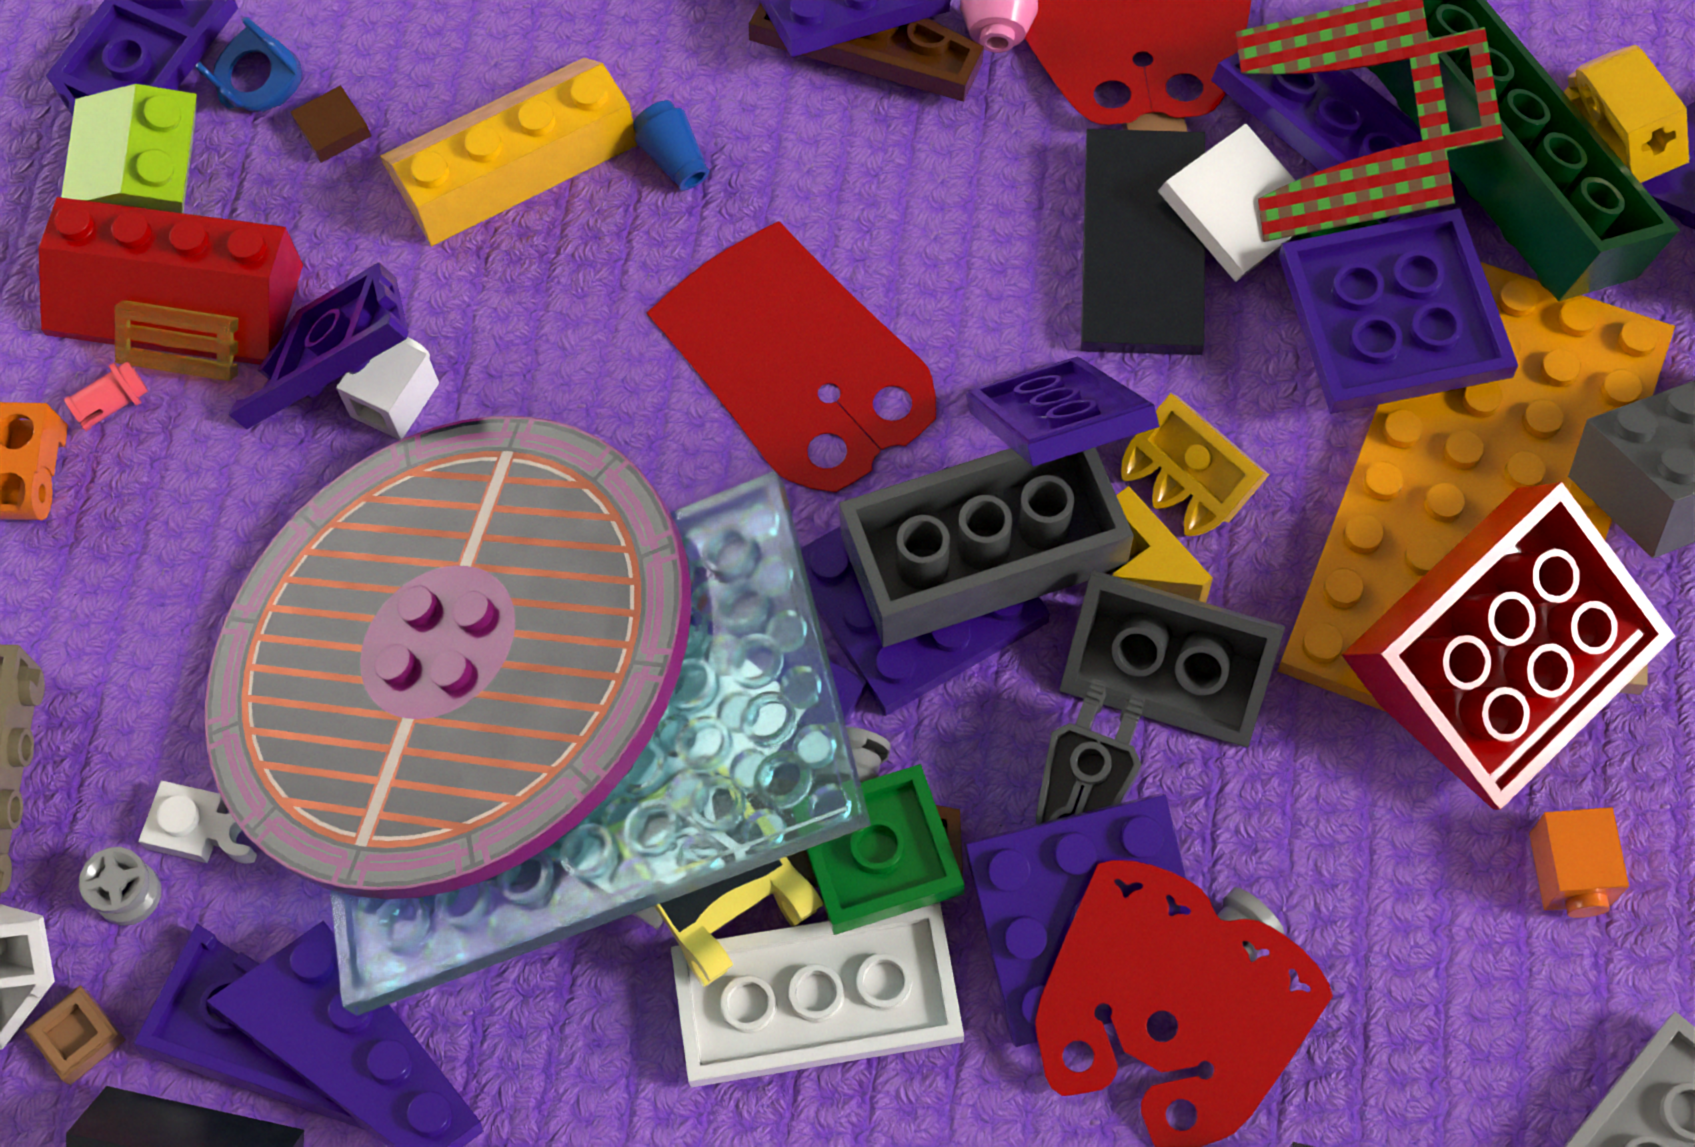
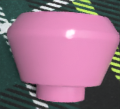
(998, 23)

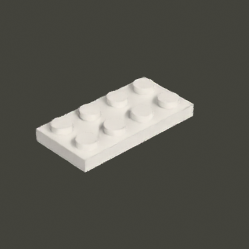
(819, 998)

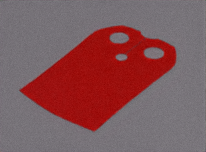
(772, 330)

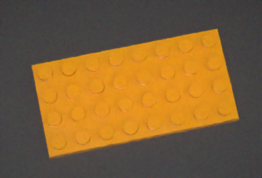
(1455, 455)

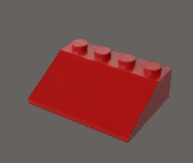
(1510, 642)

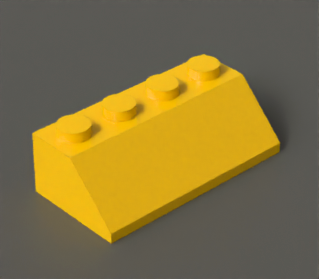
(512, 149)

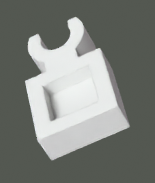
(190, 823)

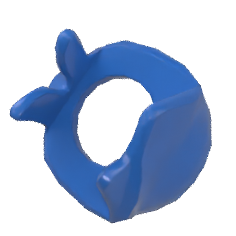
(283, 78)

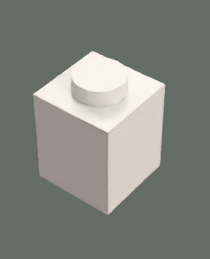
(390, 388)

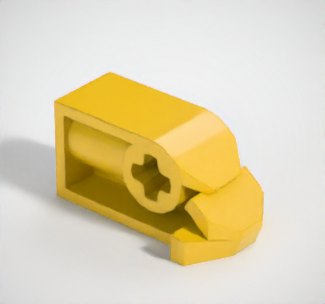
(1632, 111)

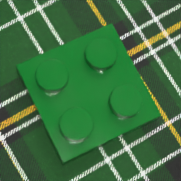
(891, 864)

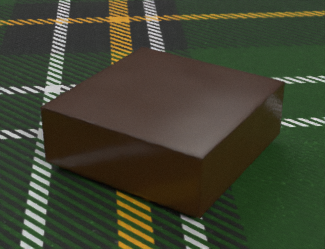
(330, 124)

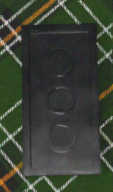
(1138, 255)

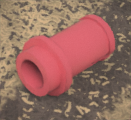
(106, 395)

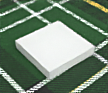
(1220, 199)

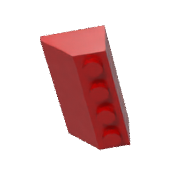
(184, 261)

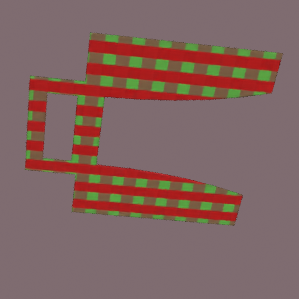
(1392, 179)

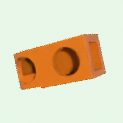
(28, 458)

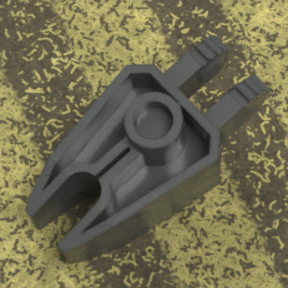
(1090, 761)

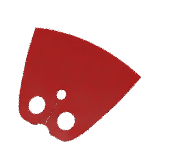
(1096, 41)

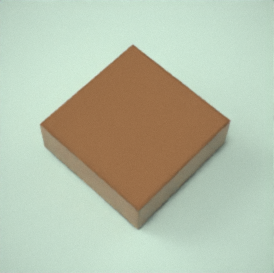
(75, 1035)

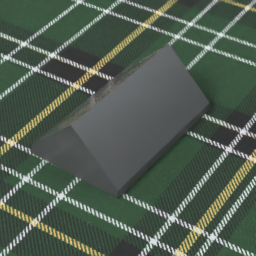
(1188, 657)

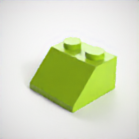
(131, 147)

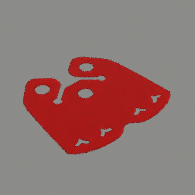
(1198, 971)

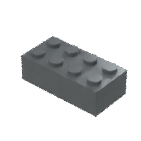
(1643, 468)
(981, 539)

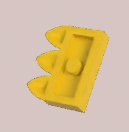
(1193, 462)

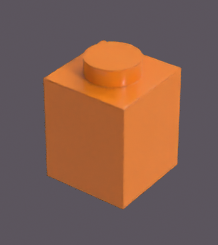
(1579, 861)

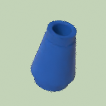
(671, 144)

